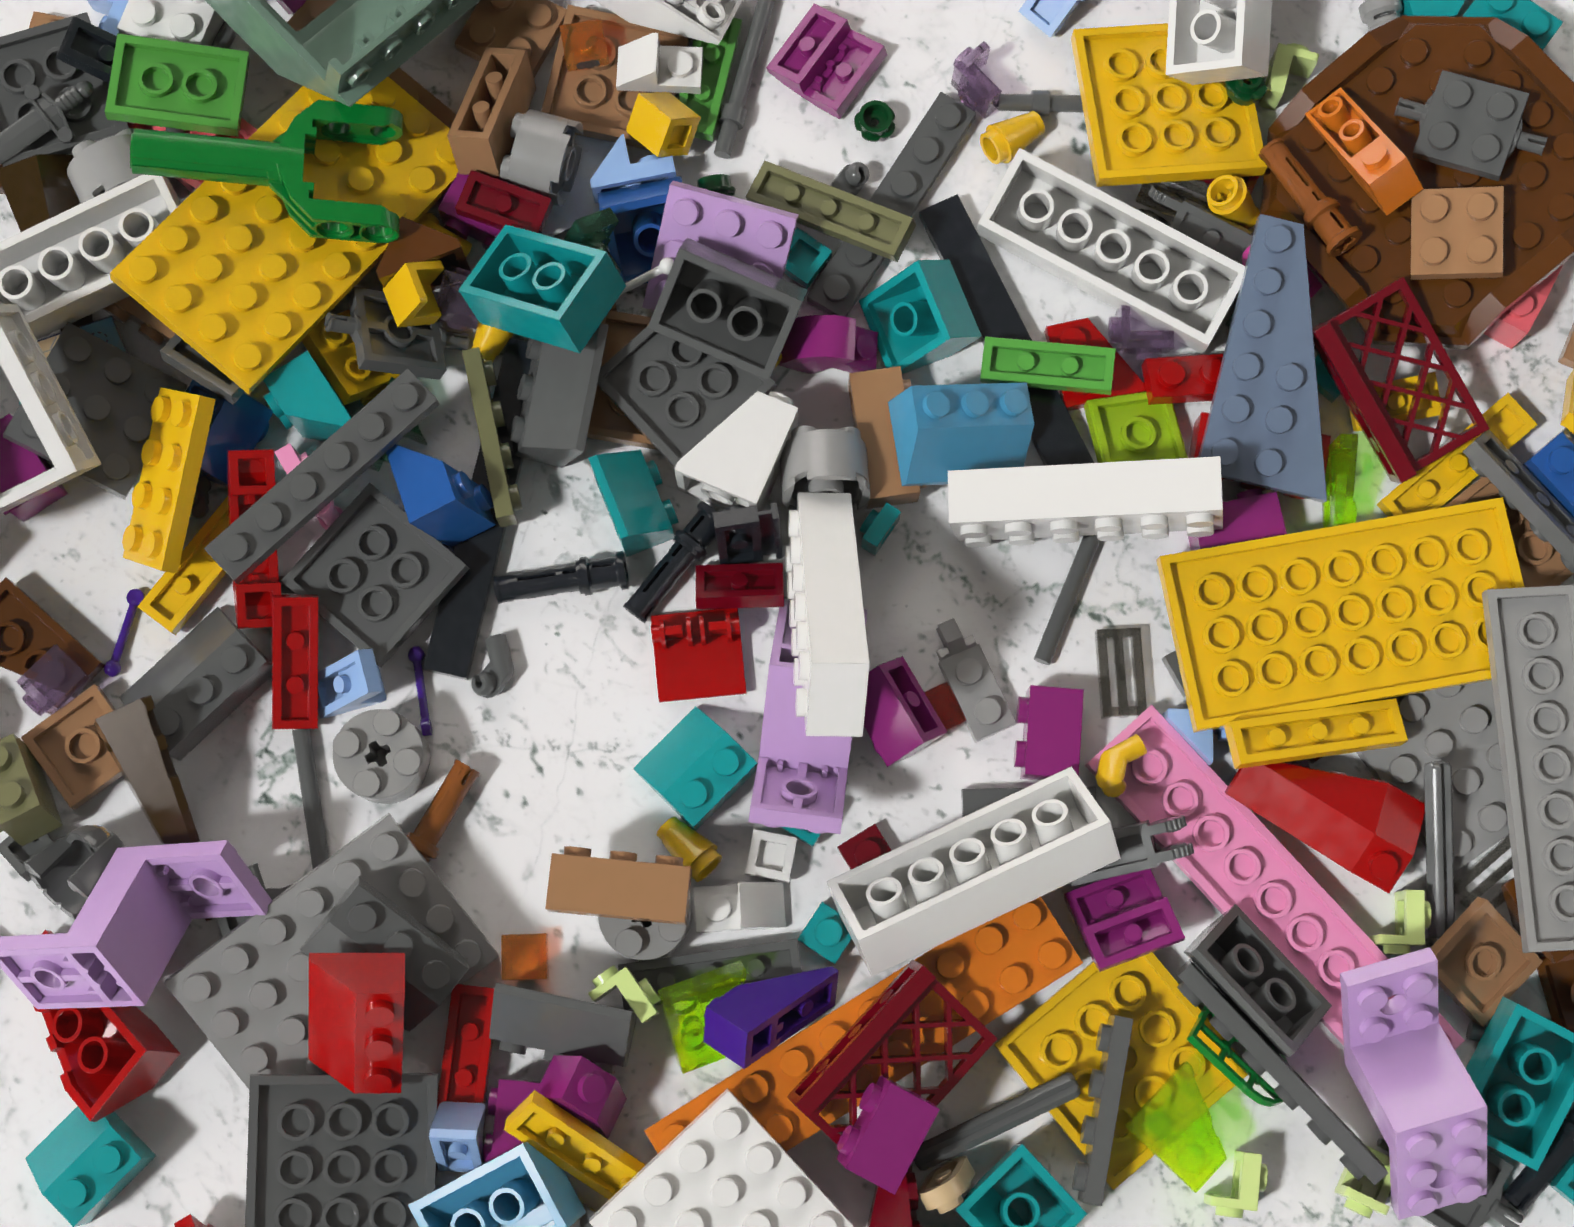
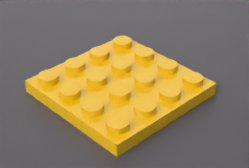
(1154, 125)
(1063, 1037)

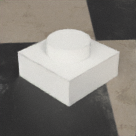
(771, 856)

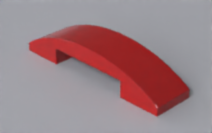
(250, 478)

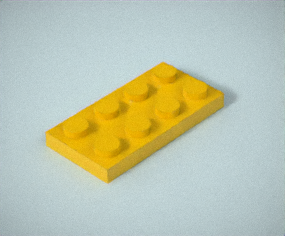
(168, 479)

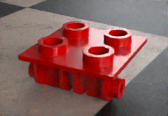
(698, 654)

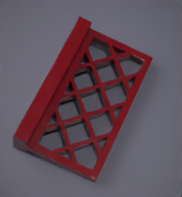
(1364, 400)
(872, 1032)

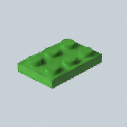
(177, 85)

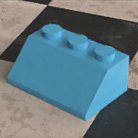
(959, 429)
(507, 1191)

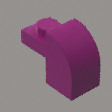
(827, 343)

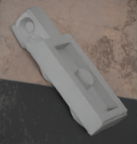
(972, 683)

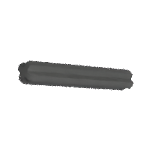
(1439, 846)
(997, 1121)

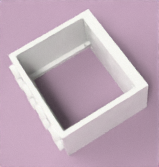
(45, 407)

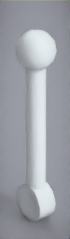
(663, 268)

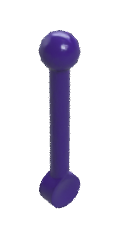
(416, 655)
(113, 667)

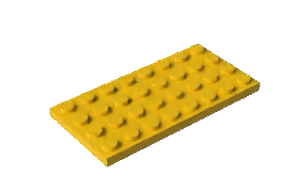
(246, 277)
(1337, 612)

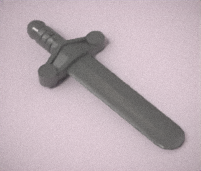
(45, 116)

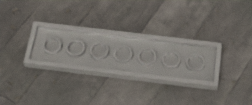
(1534, 710)

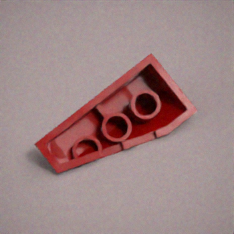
(1347, 818)
(107, 1055)

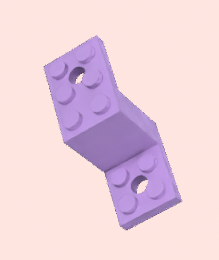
(797, 775)
(132, 925)
(1414, 1084)

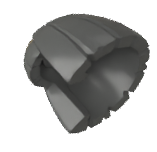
(73, 866)

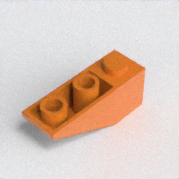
(1365, 151)

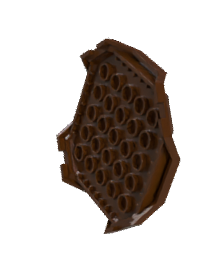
(1538, 212)

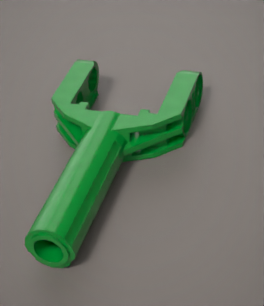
(282, 164)

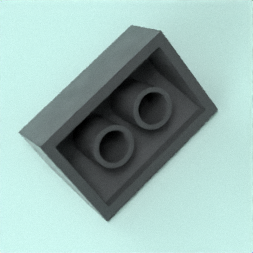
(727, 308)
(557, 400)
(201, 681)
(374, 924)
(1258, 980)
(561, 1026)

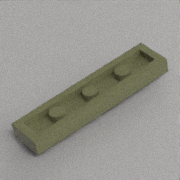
(833, 211)
(496, 454)

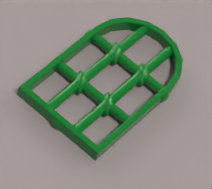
(1226, 1051)

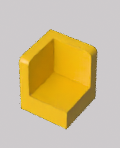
(663, 124)
(411, 294)

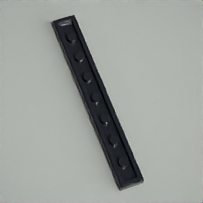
(996, 316)
(464, 606)

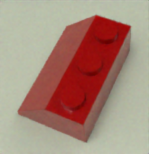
(358, 1019)

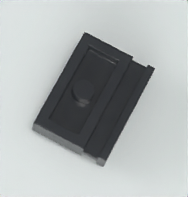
(747, 534)

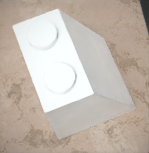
(741, 454)

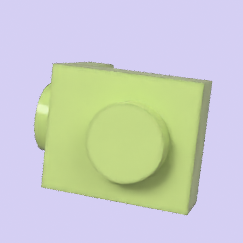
(1286, 60)
(1411, 919)
(639, 994)
(1247, 1181)
(1363, 1195)

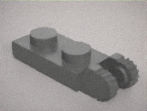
(1202, 224)
(1139, 849)

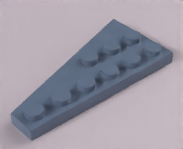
(1266, 389)

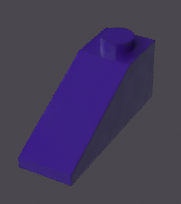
(767, 1012)

